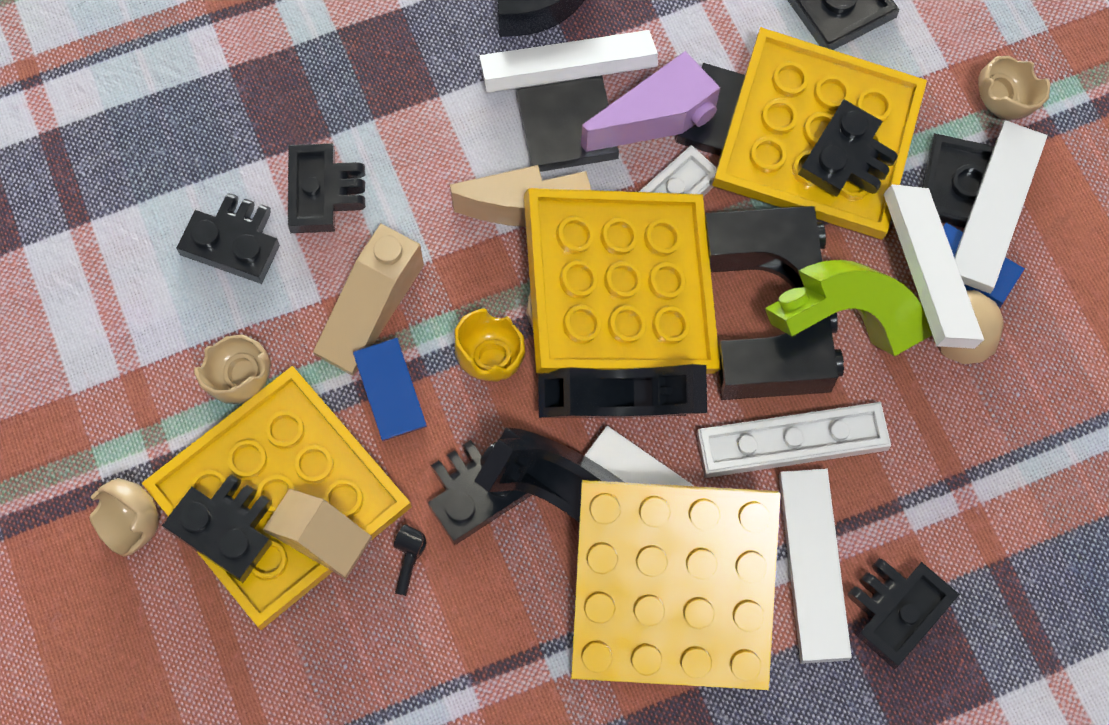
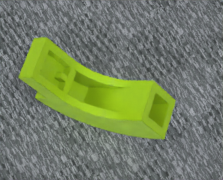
(886, 305)

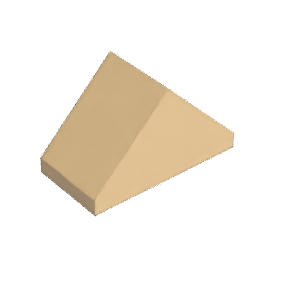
(318, 531)

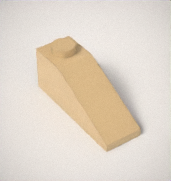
(369, 297)

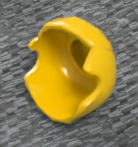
(488, 346)

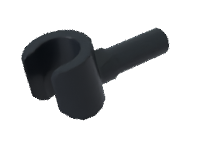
(412, 544)

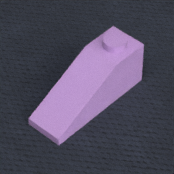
(656, 108)

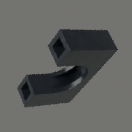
(780, 244)

